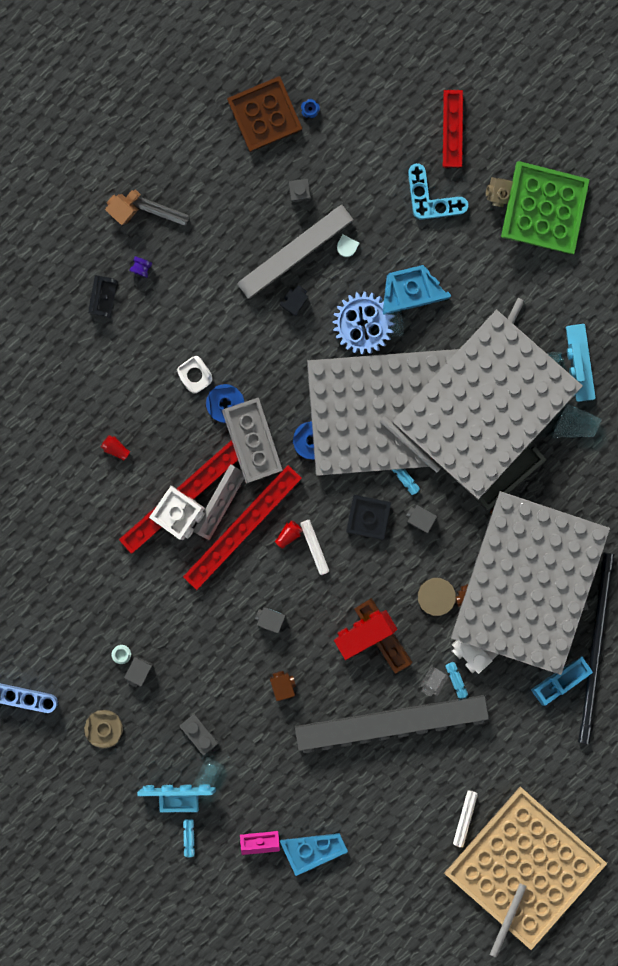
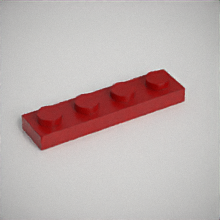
(452, 128)

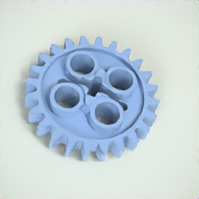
(347, 327)

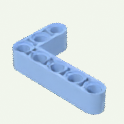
(20, 698)

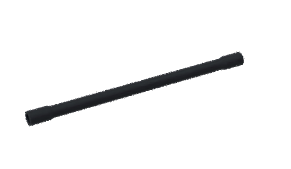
(606, 569)

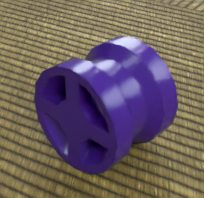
(140, 267)

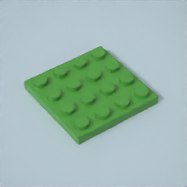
(545, 208)

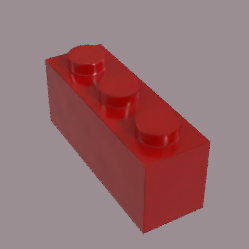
(365, 633)

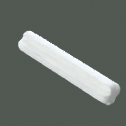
(314, 547)
(465, 819)

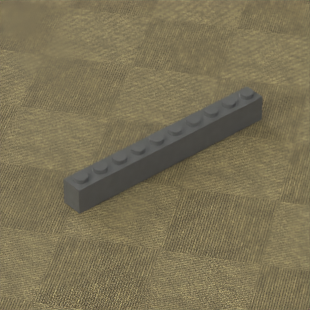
(391, 722)

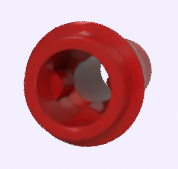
(114, 447)
(289, 533)

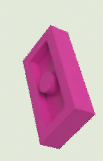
(259, 843)

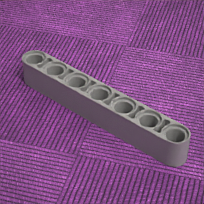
(295, 251)

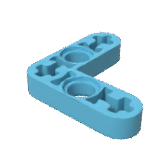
(430, 204)

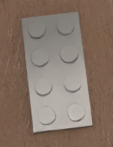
(252, 440)

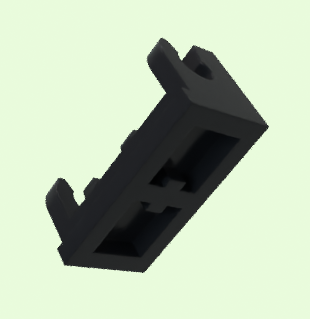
(102, 296)

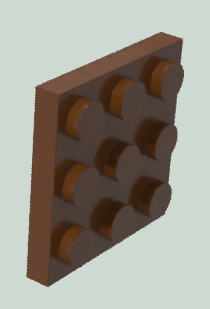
(264, 114)

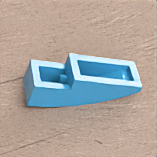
(559, 684)

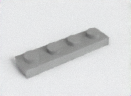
(219, 502)

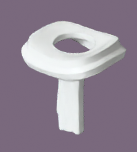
(195, 362)

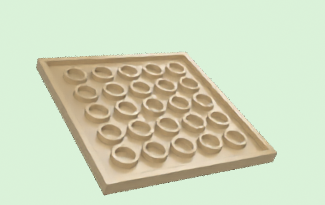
(527, 848)

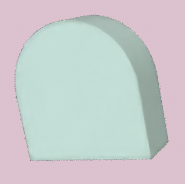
(346, 246)

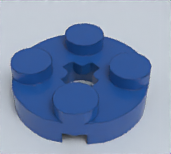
(217, 395)
(300, 441)

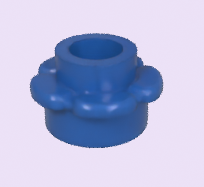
(310, 103)

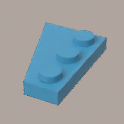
(312, 851)

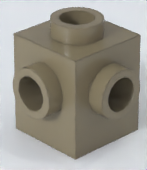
(499, 191)

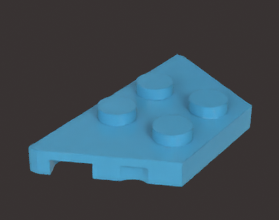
(411, 289)

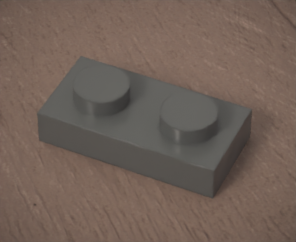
(198, 734)

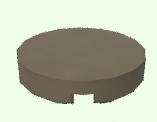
(436, 596)
(103, 728)

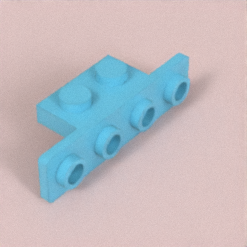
(580, 361)
(177, 799)

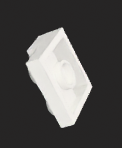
(177, 513)
(476, 658)

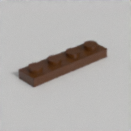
(390, 646)

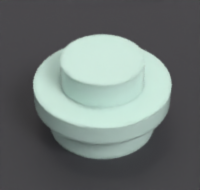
(121, 654)

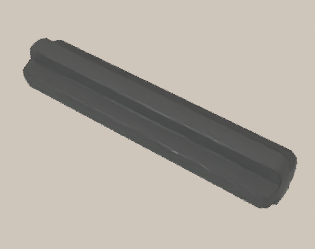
(162, 211)

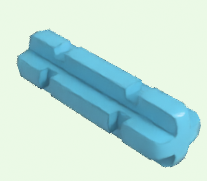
(407, 480)
(456, 680)
(188, 824)

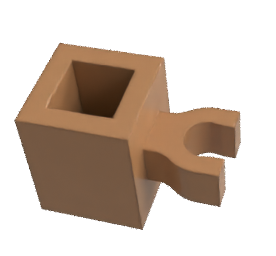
(122, 207)

